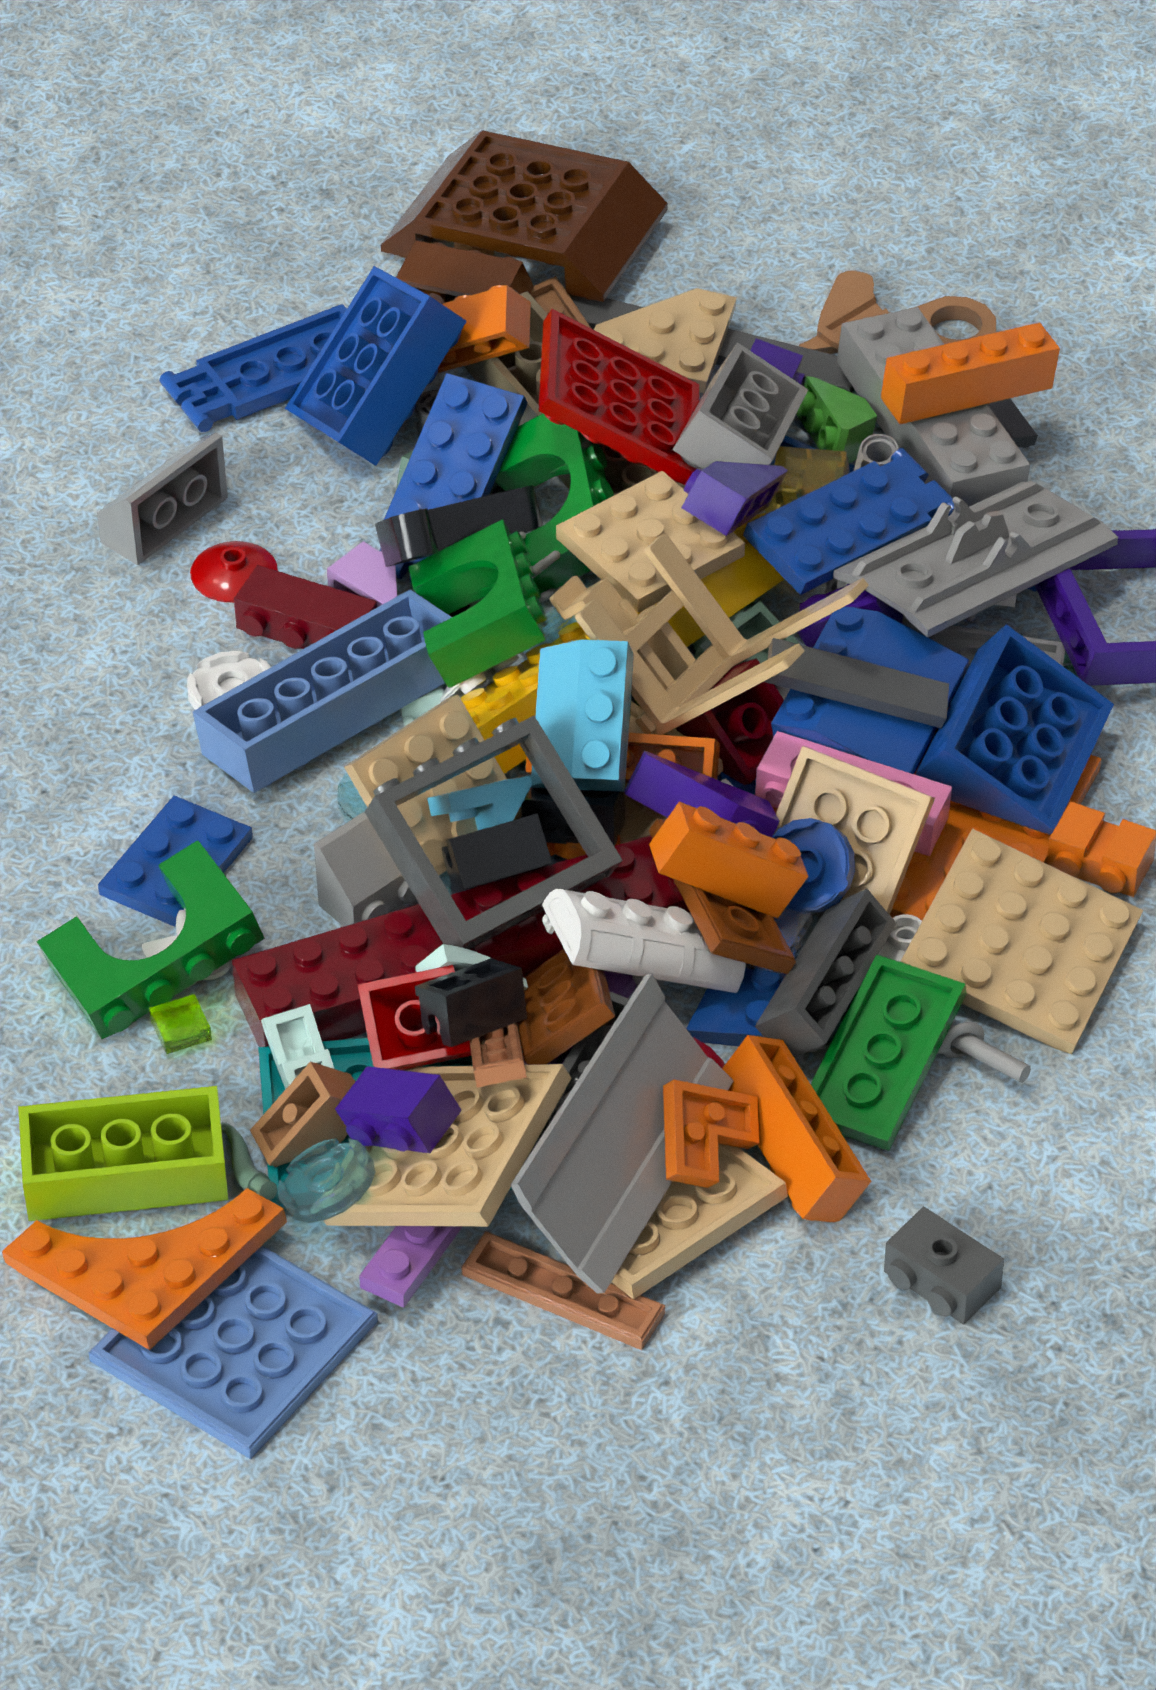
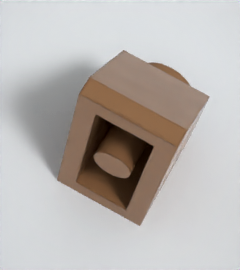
(303, 1114)

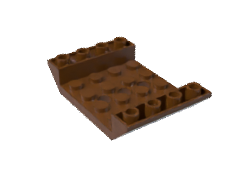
(577, 215)

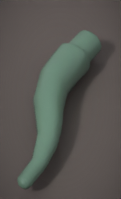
(243, 1167)

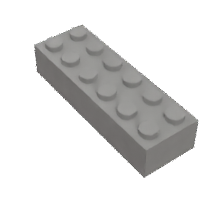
(961, 449)

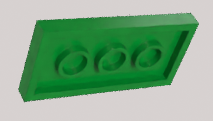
(886, 1049)

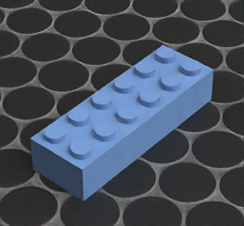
(322, 694)

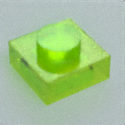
(180, 1024)

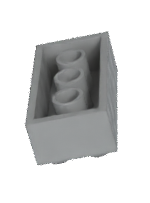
(741, 413)

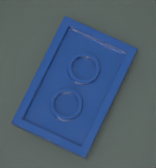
(136, 875)

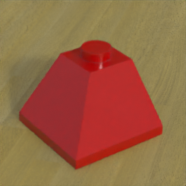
(396, 1025)

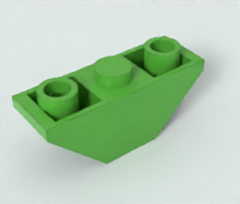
(836, 417)

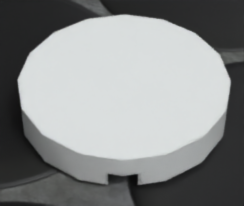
(207, 682)

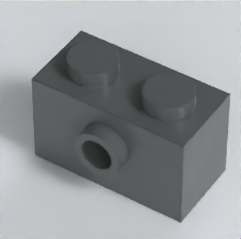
(943, 1265)

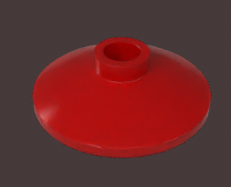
(226, 566)

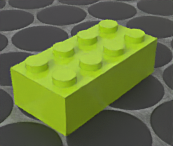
(122, 1153)

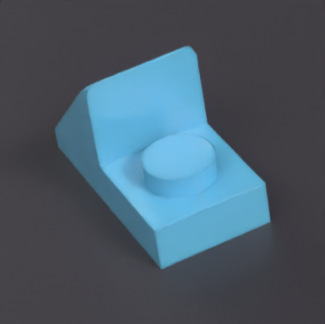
(488, 803)

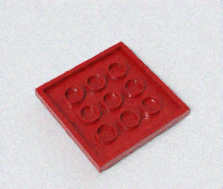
(615, 395)

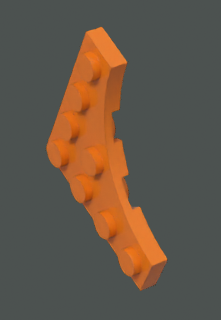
(148, 1280)

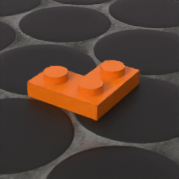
(697, 1121)

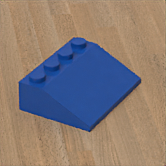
(376, 365)
(858, 730)
(1016, 734)

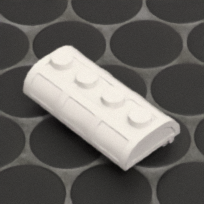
(637, 940)

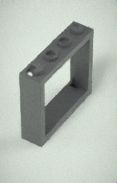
(423, 877)

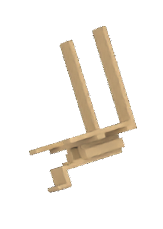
(666, 676)

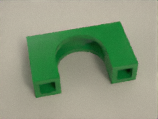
(543, 452)
(500, 625)
(121, 991)

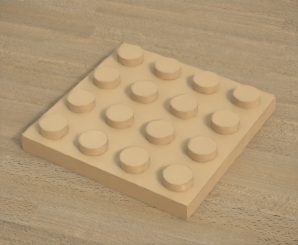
(1023, 940)
(471, 1163)

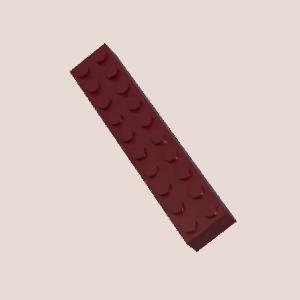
(330, 965)

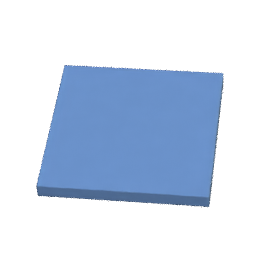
(244, 1351)

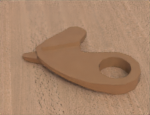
(854, 299)

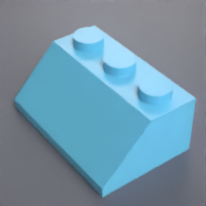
(587, 710)

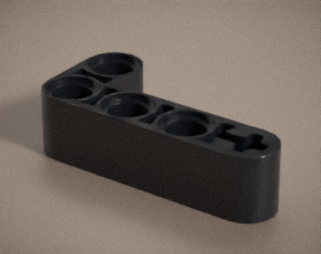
(427, 531)

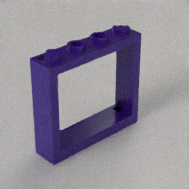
(1089, 653)

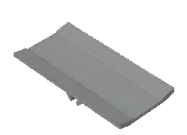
(979, 555)
(604, 1151)

